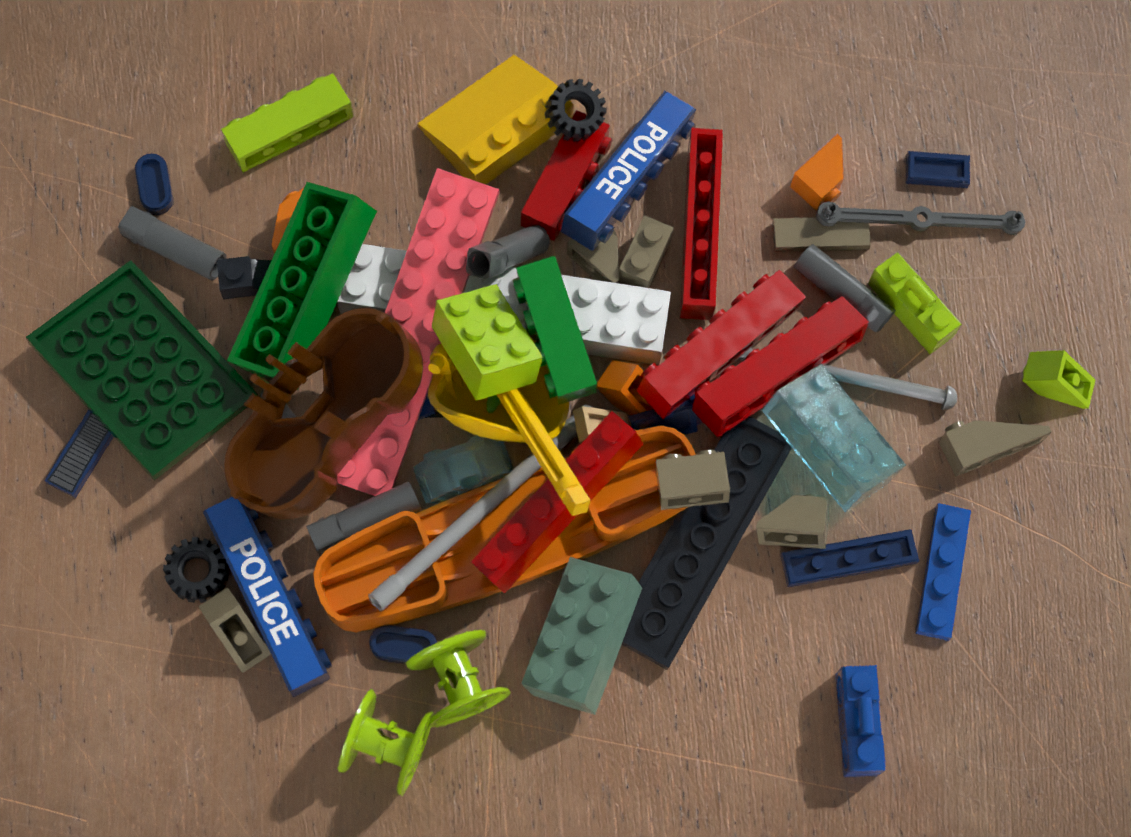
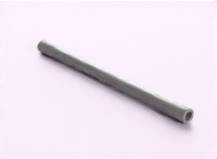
(397, 583)

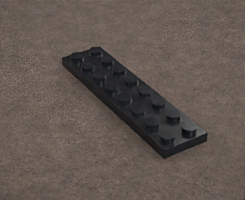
(702, 544)

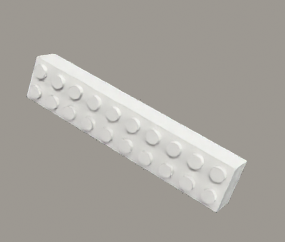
(611, 317)

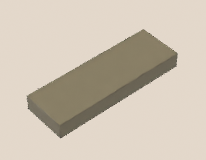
(800, 233)

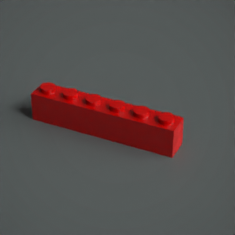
(701, 224)
(720, 343)
(752, 383)
(545, 513)

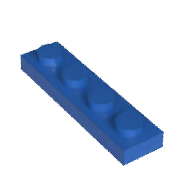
(943, 572)

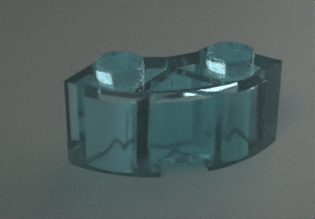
(462, 468)

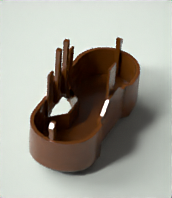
(294, 462)

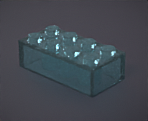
(833, 437)

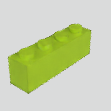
(287, 122)

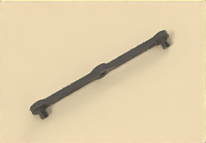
(1011, 222)

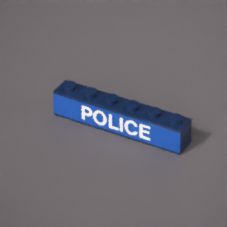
(628, 171)
(267, 595)

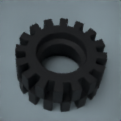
(587, 98)
(186, 552)

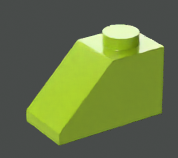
(1059, 378)

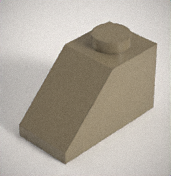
(600, 263)
(796, 523)
(235, 630)

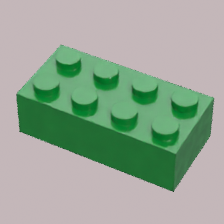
(556, 330)

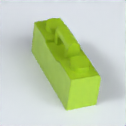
(914, 303)

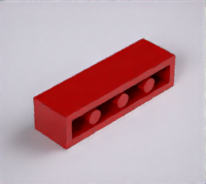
(564, 178)

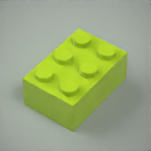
(486, 342)

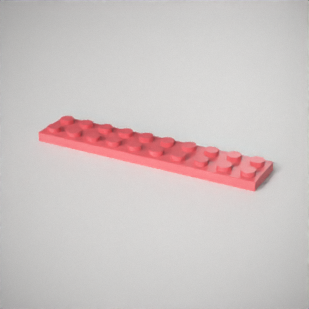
(432, 270)

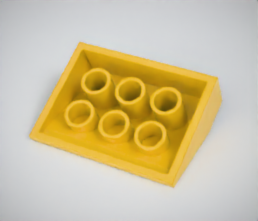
(494, 121)

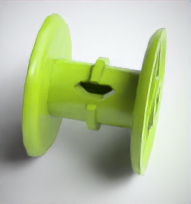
(453, 664)
(367, 737)

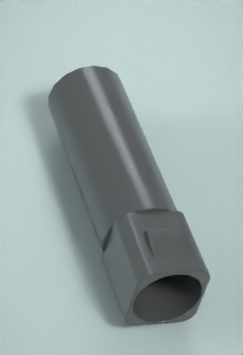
(170, 242)
(498, 255)
(838, 282)
(339, 526)

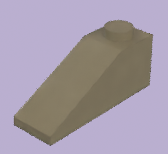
(986, 441)

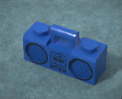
(860, 721)

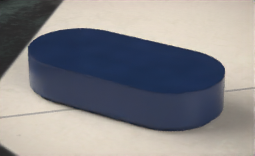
(154, 184)
(399, 643)

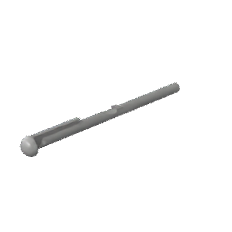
(946, 397)

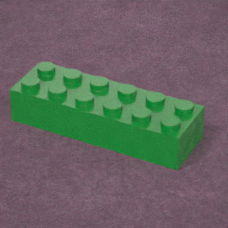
(303, 278)

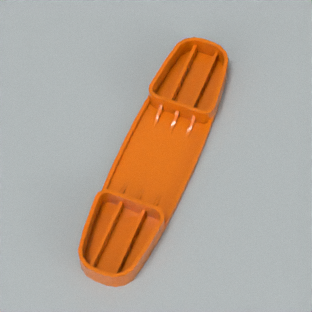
(367, 558)

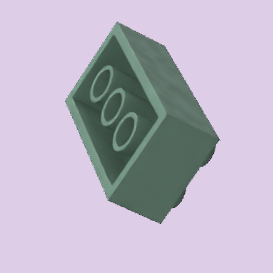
(582, 635)

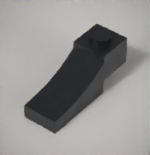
(241, 276)

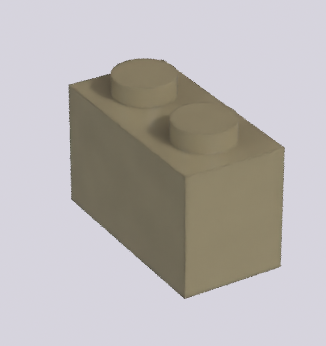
(645, 253)
(692, 479)

